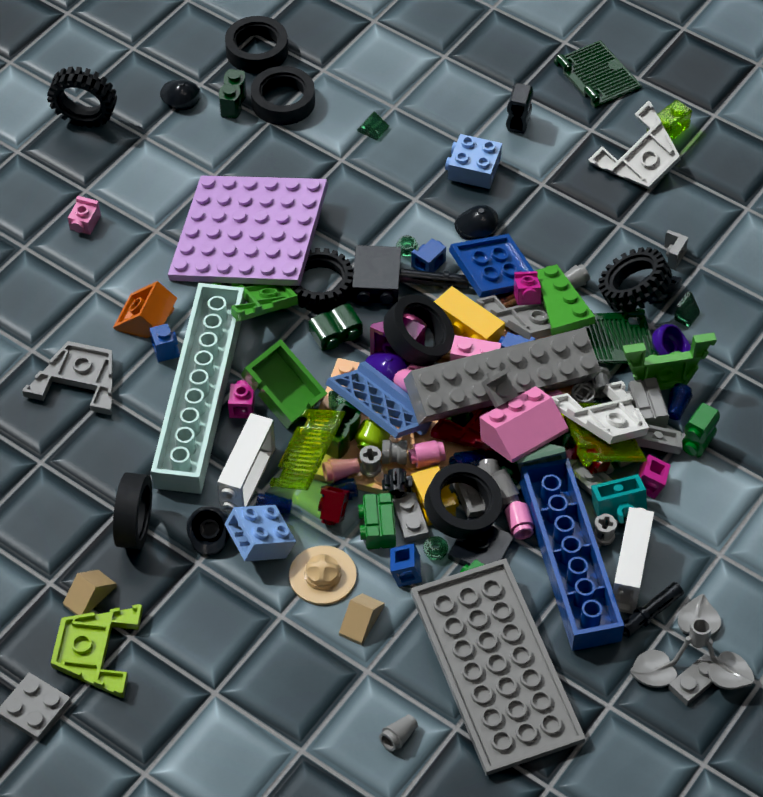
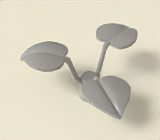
(700, 622)

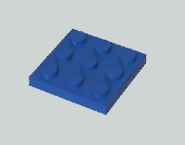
(490, 263)

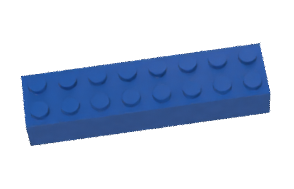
(571, 555)

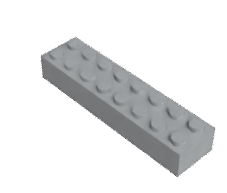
(544, 363)

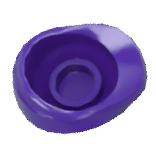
(669, 339)
(387, 364)

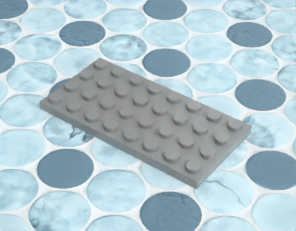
(497, 666)

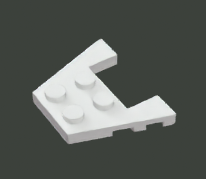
(647, 159)
(610, 420)

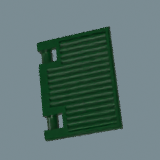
(597, 73)
(614, 331)

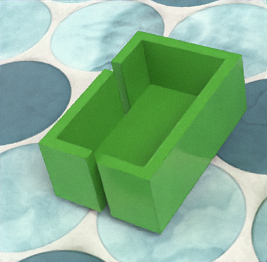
(283, 383)

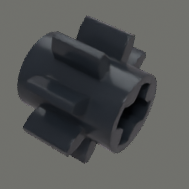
(397, 483)

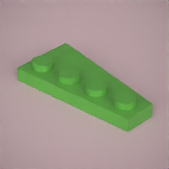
(562, 302)

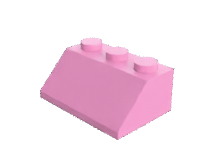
(522, 424)

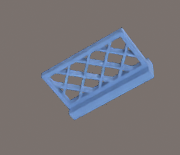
(382, 391)

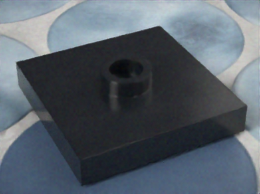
(485, 548)

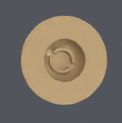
(322, 575)

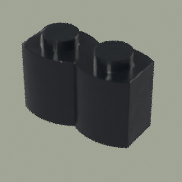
(519, 108)

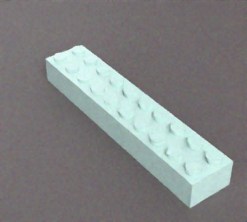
(198, 390)

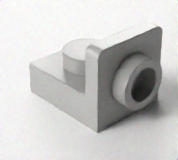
(676, 247)
(499, 386)

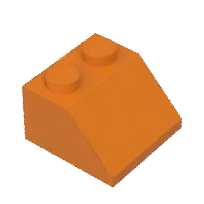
(145, 309)

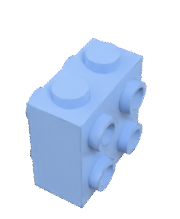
(474, 161)
(260, 532)

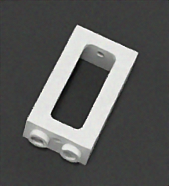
(246, 463)
(632, 558)

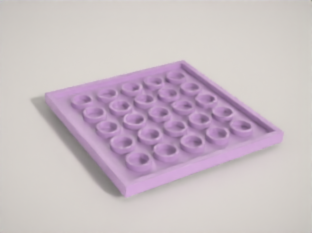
(249, 230)

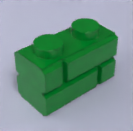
(378, 521)

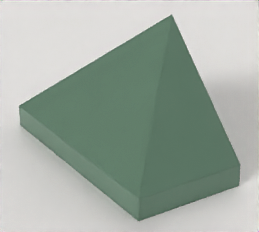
(543, 454)

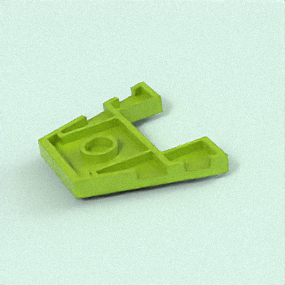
(84, 644)

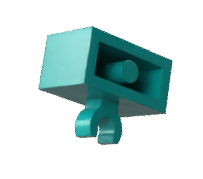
(618, 495)

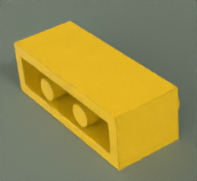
(469, 317)

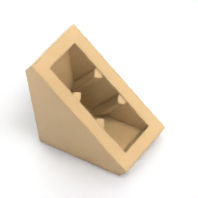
(87, 591)
(360, 618)

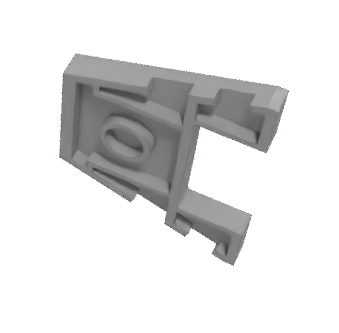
(522, 319)
(79, 367)

